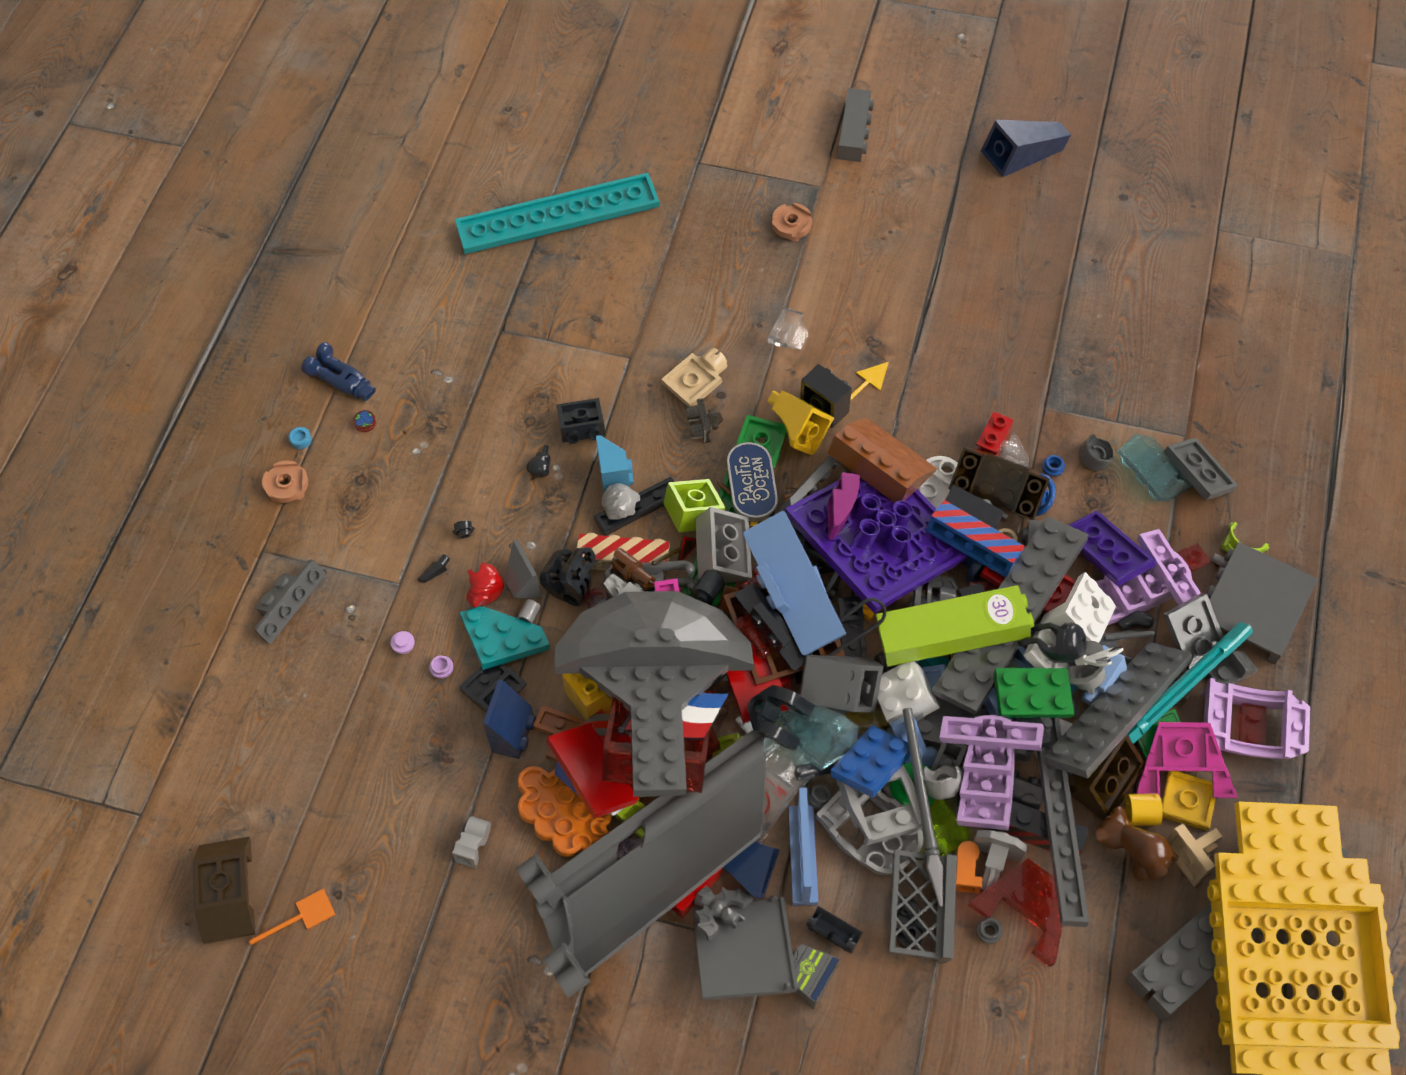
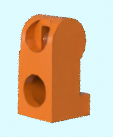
(967, 856)

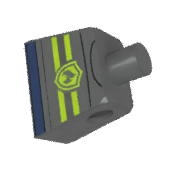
(813, 973)

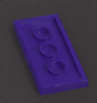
(1111, 549)

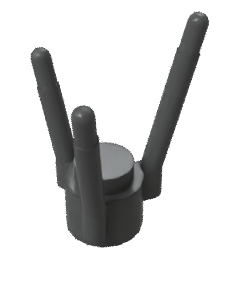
(1111, 639)

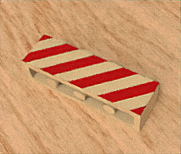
(639, 548)

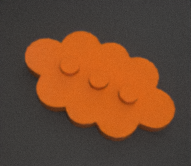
(558, 812)

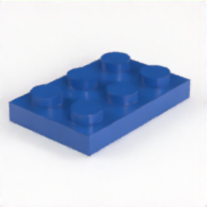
(871, 761)

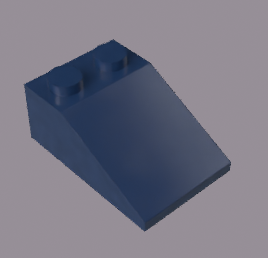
(508, 721)

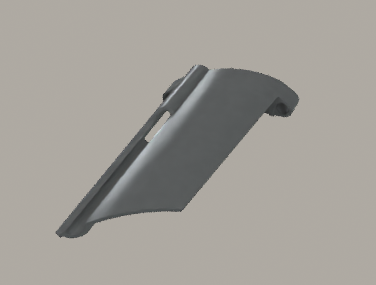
(604, 903)

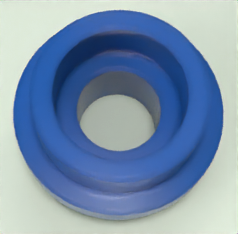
(1056, 461)

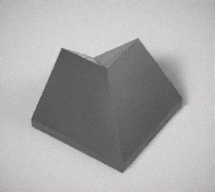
(520, 575)

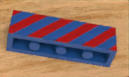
(975, 538)

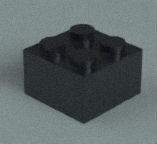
(826, 393)

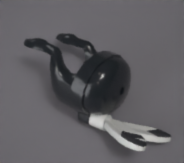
(1070, 646)

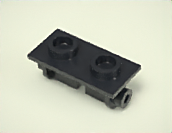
(834, 929)

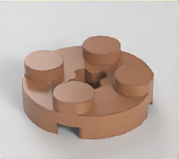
(795, 230)
(285, 493)

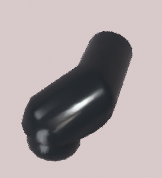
(1138, 619)

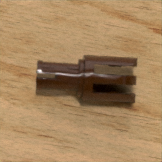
(631, 569)

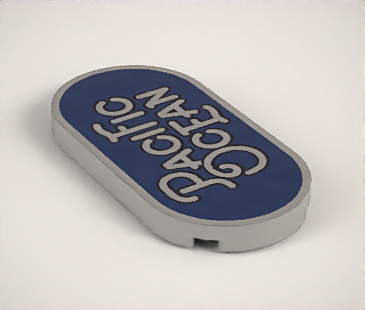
(752, 481)

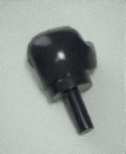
(539, 465)

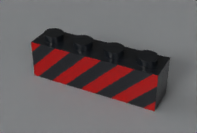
(1031, 827)

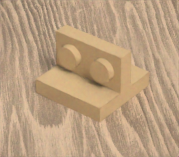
(1194, 854)

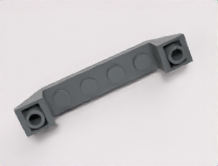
(809, 485)

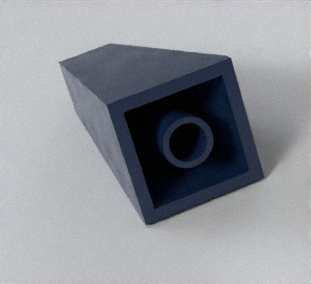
(1018, 143)

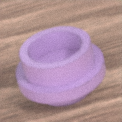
(402, 642)
(441, 667)

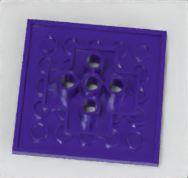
(882, 545)

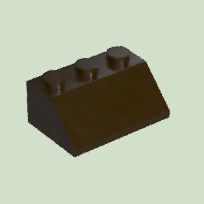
(1110, 781)

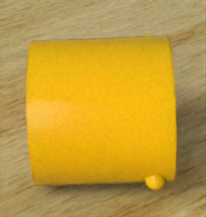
(1143, 809)

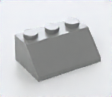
(723, 545)

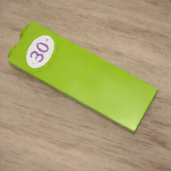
(954, 625)

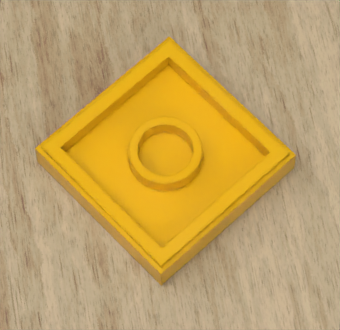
(1188, 800)

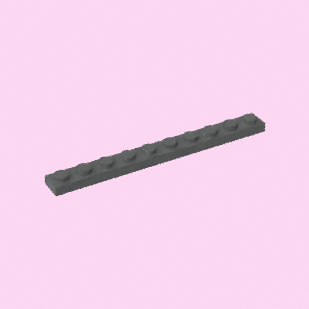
(1062, 836)

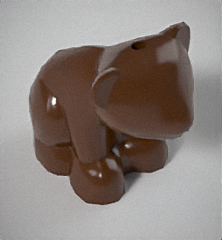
(1147, 850)

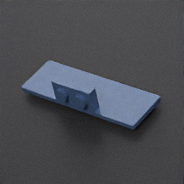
(793, 583)

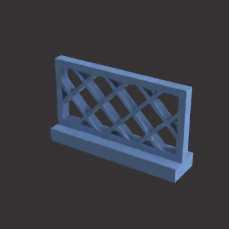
(803, 852)

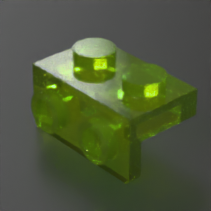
(945, 827)

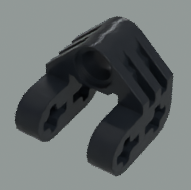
(568, 586)
(765, 710)

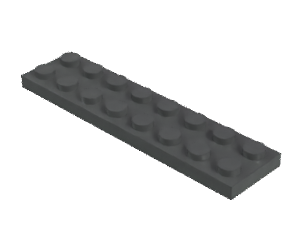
(1117, 710)

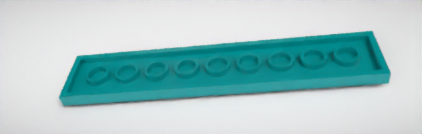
(556, 213)

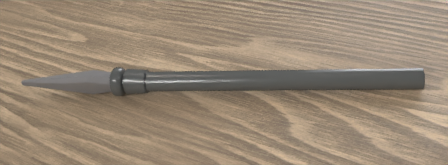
(933, 864)

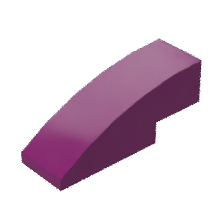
(841, 502)

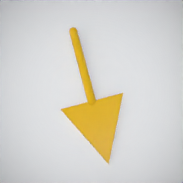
(873, 375)

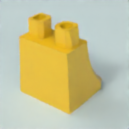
(803, 421)
(586, 695)

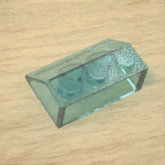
(1153, 468)

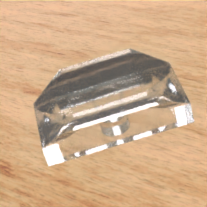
(789, 330)

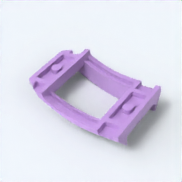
(1295, 719)

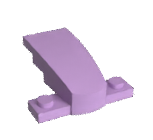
(1155, 586)
(989, 765)

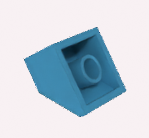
(613, 464)

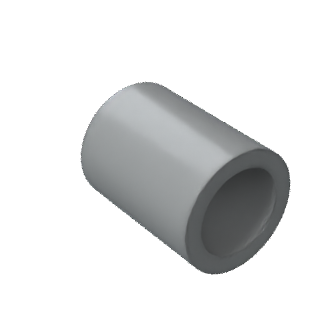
(529, 611)

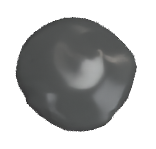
(1096, 453)

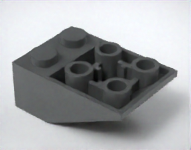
(841, 682)

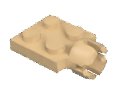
(696, 376)

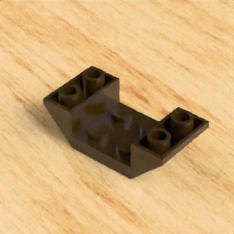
(1000, 481)
(222, 890)

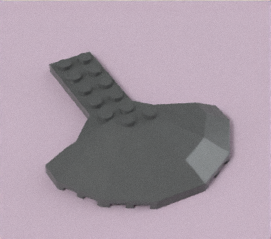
(654, 658)

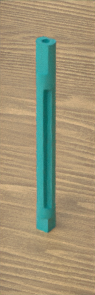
(1195, 674)

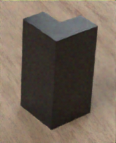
(974, 506)

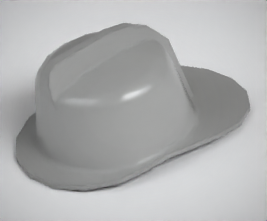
(1087, 676)

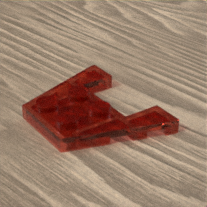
(1033, 895)

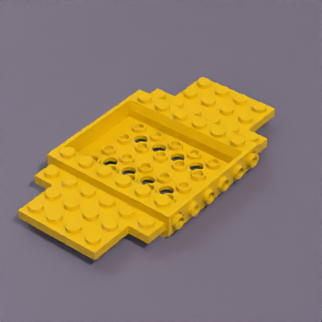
(1297, 881)

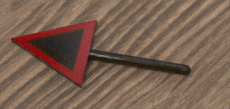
(686, 546)

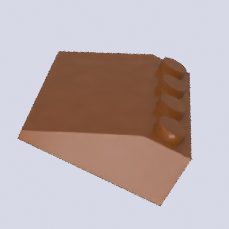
(880, 459)

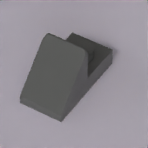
(1234, 669)
(950, 754)

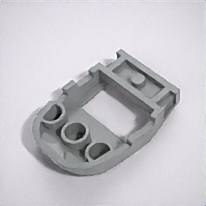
(888, 823)
(877, 856)

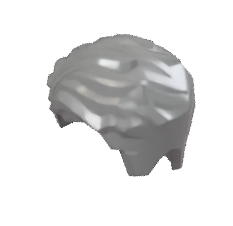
(619, 501)
(943, 782)

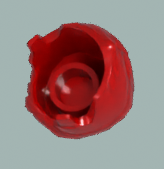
(485, 586)

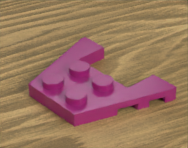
(1185, 748)

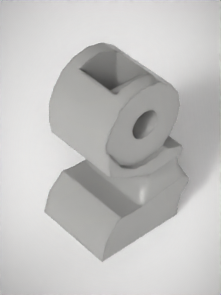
(474, 835)

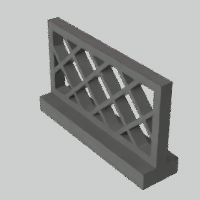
(944, 916)

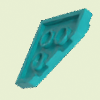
(501, 637)

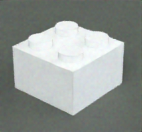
(906, 688)

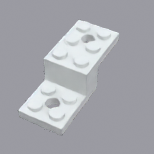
(1084, 606)

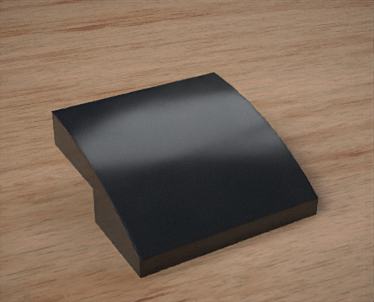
(482, 684)

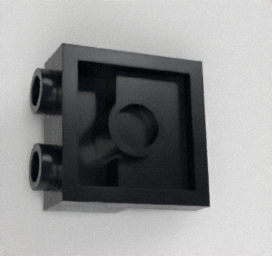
(581, 420)

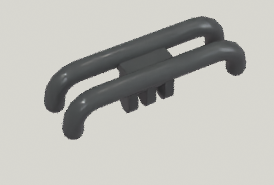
(657, 572)

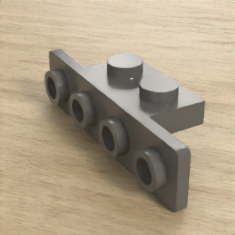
(285, 599)

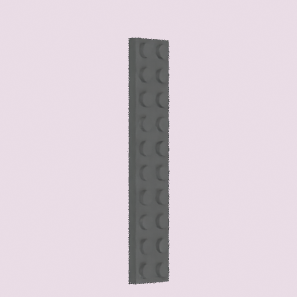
(1038, 574)

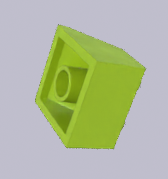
(688, 500)

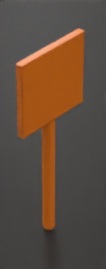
(312, 910)

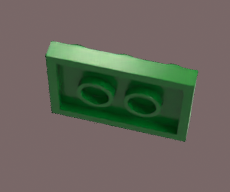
(1033, 692)

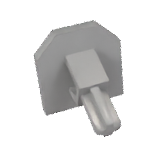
(998, 847)

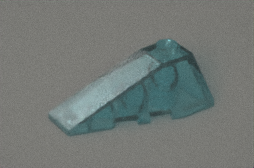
(822, 736)

